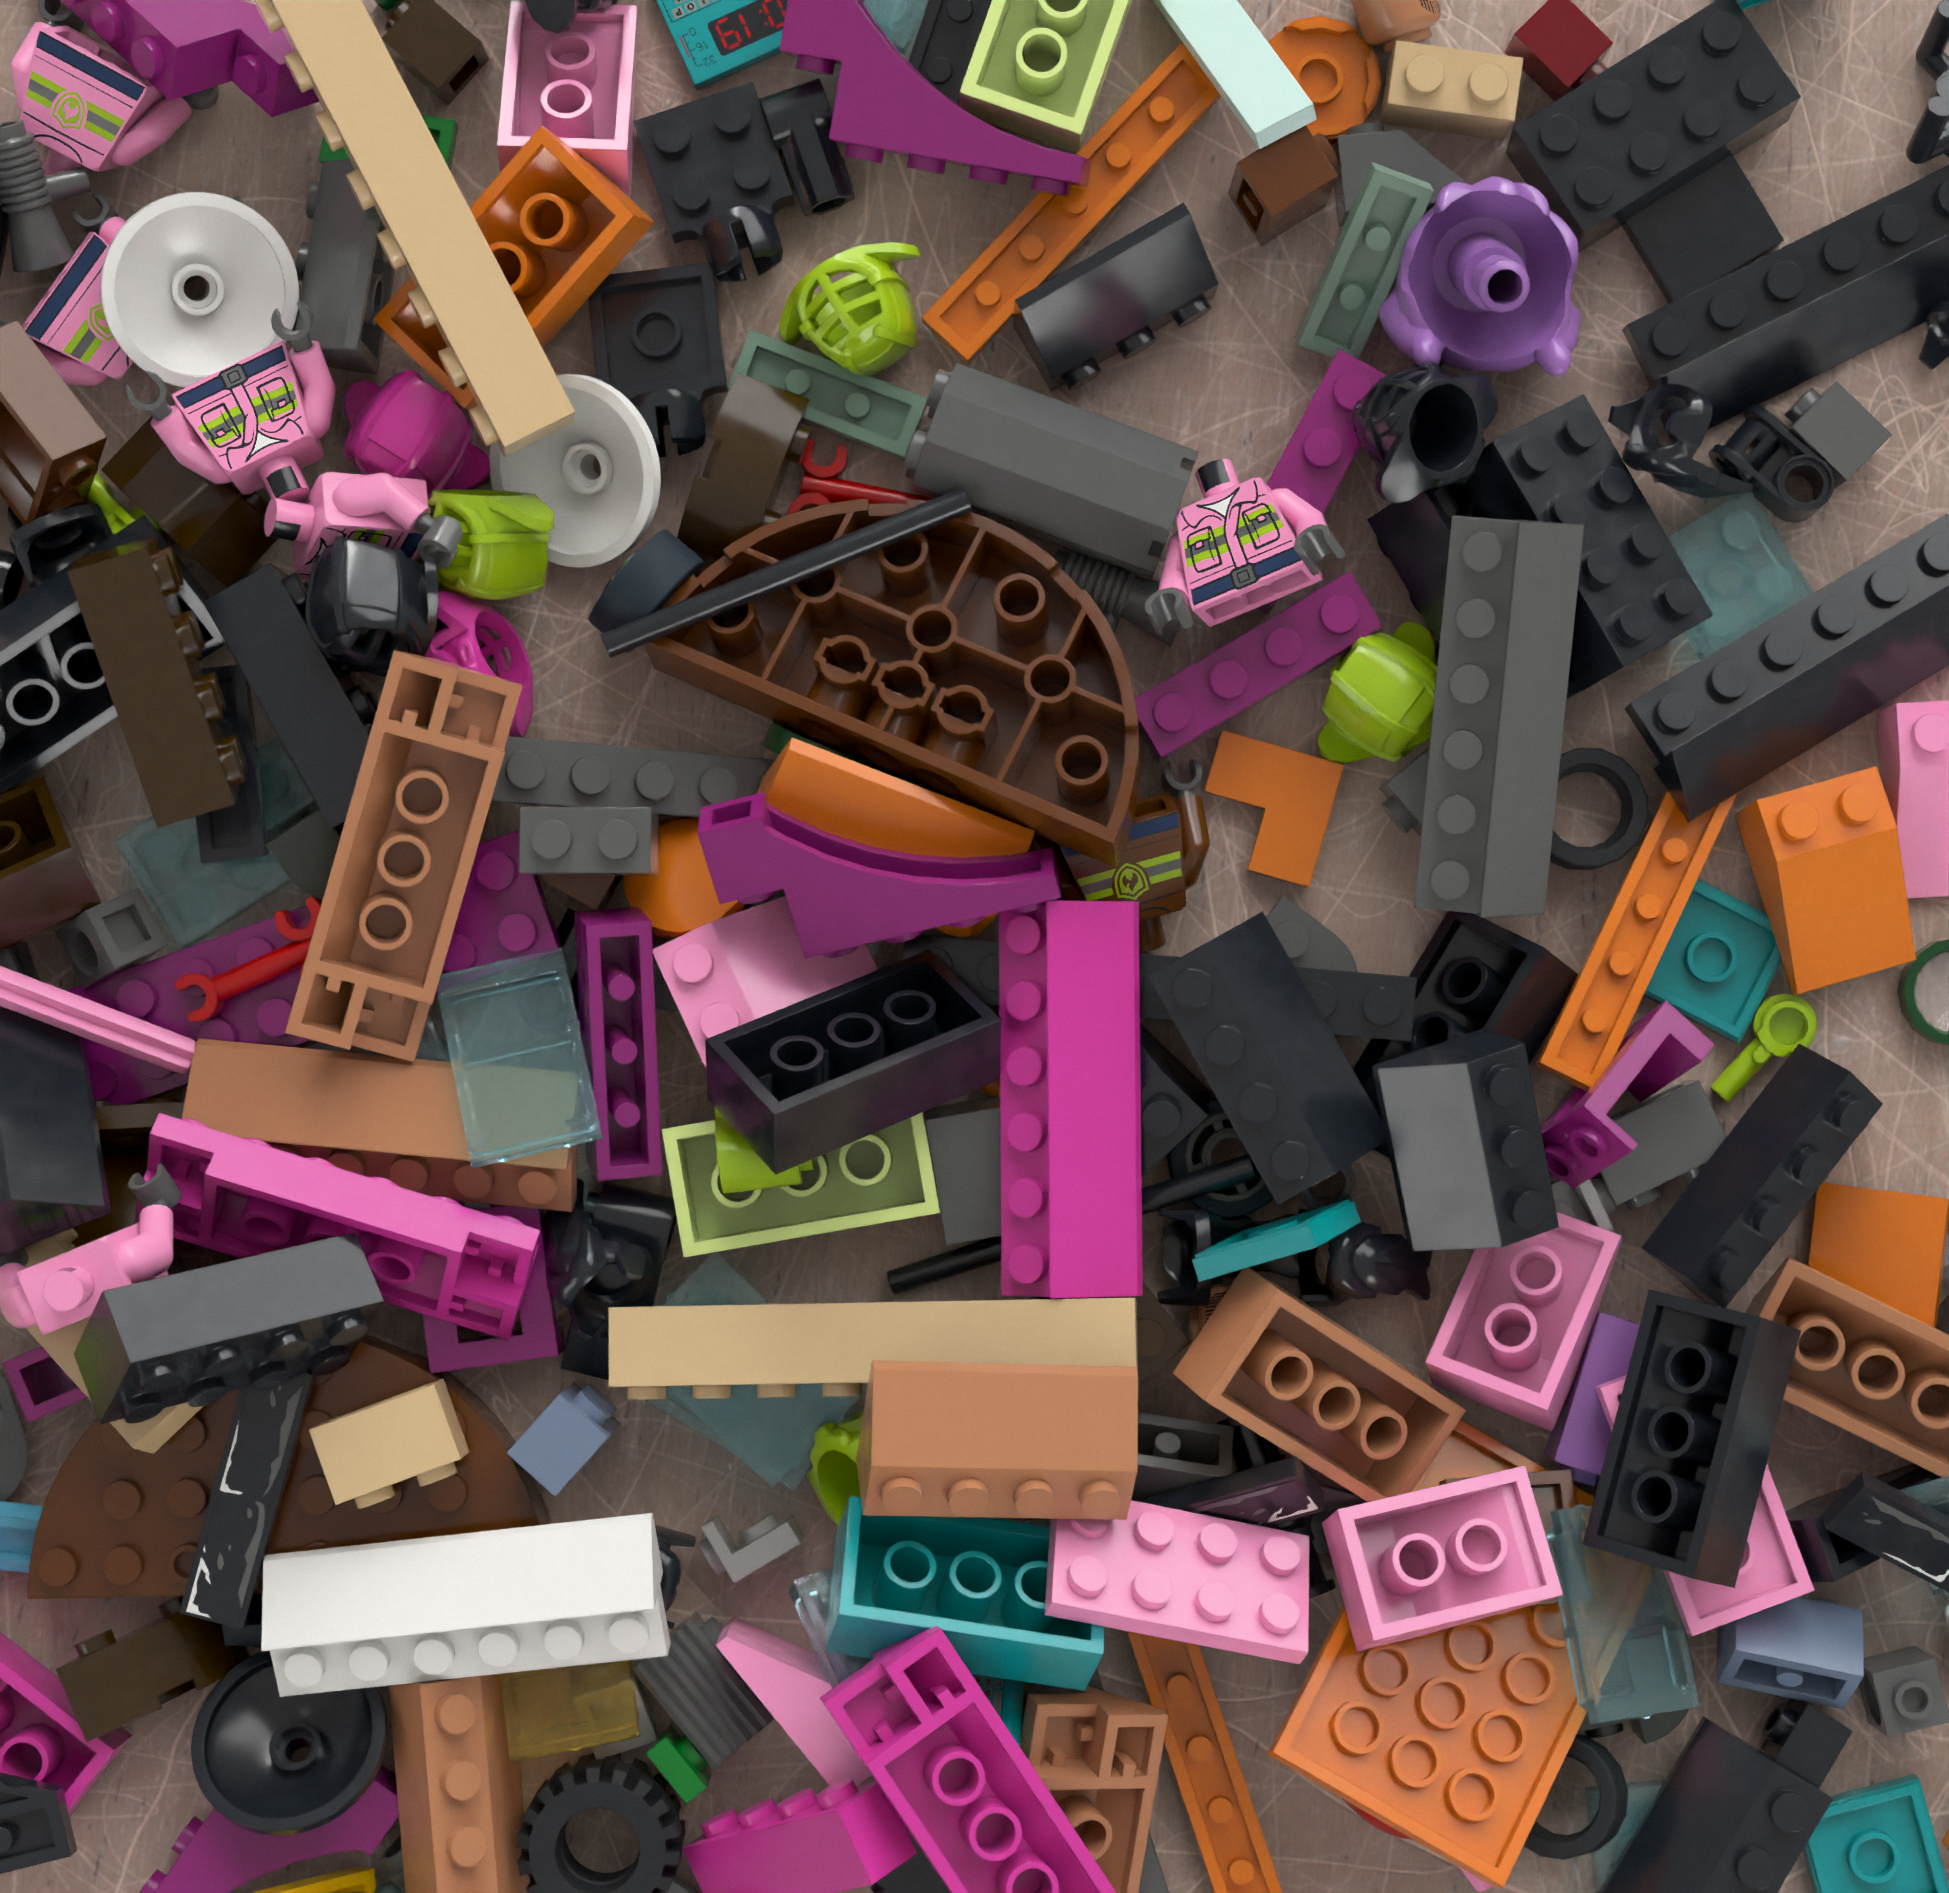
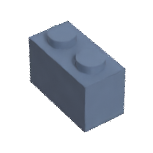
(565, 1436)
(1795, 1651)

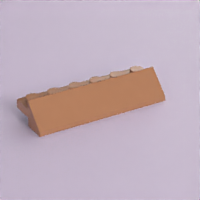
(404, 856)
(366, 1118)
(1102, 1769)

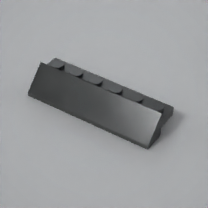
(1498, 716)

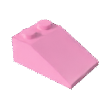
(573, 86)
(1916, 783)
(747, 970)
(1524, 1320)
(1440, 1557)
(790, 1687)

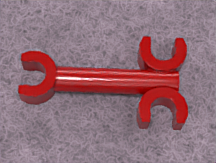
(822, 485)
(256, 970)

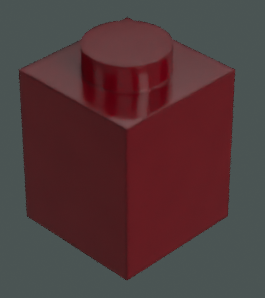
(1560, 48)

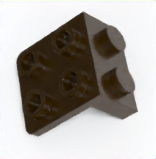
(125, 1147)

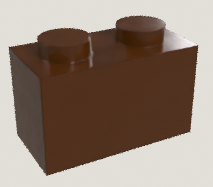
(1284, 183)

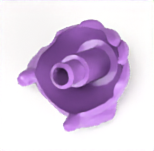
(1487, 282)

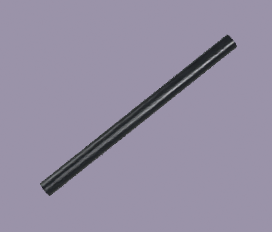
(786, 572)
(1153, 1198)

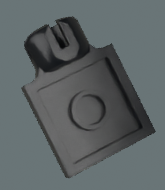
(719, 178)
(661, 347)

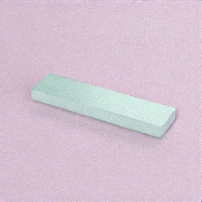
(1241, 66)

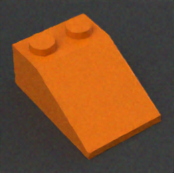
(1830, 879)

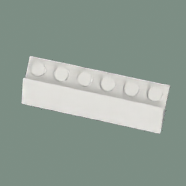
(464, 1605)

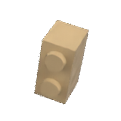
(1451, 90)
(390, 1443)

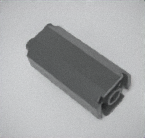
(1050, 468)

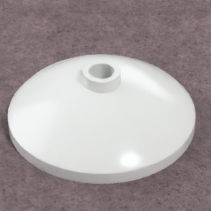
(245, 277)
(593, 513)

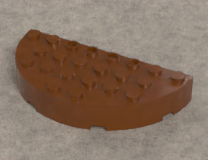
(935, 660)
(135, 1518)

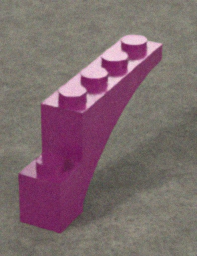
(198, 47)
(896, 110)
(856, 892)
(224, 1856)

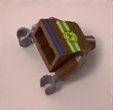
(1158, 861)

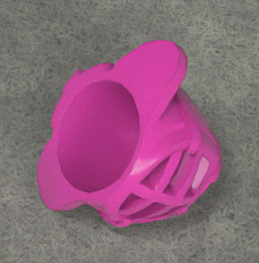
(412, 434)
(456, 642)

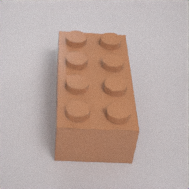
(1317, 1390)

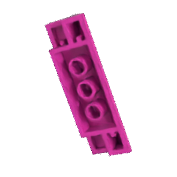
(1070, 1100)
(419, 1247)
(958, 1774)

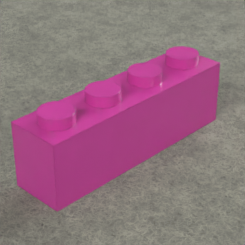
(803, 1844)

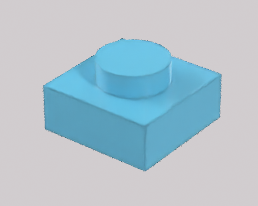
(17, 1534)

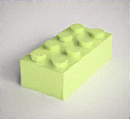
(1043, 66)
(851, 1187)

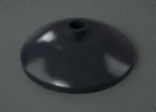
(247, 1745)

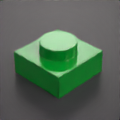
(680, 1763)

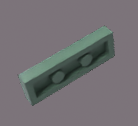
(1363, 262)
(839, 401)

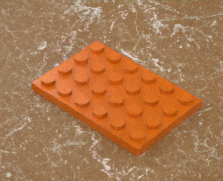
(1447, 1728)

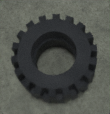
(608, 1786)

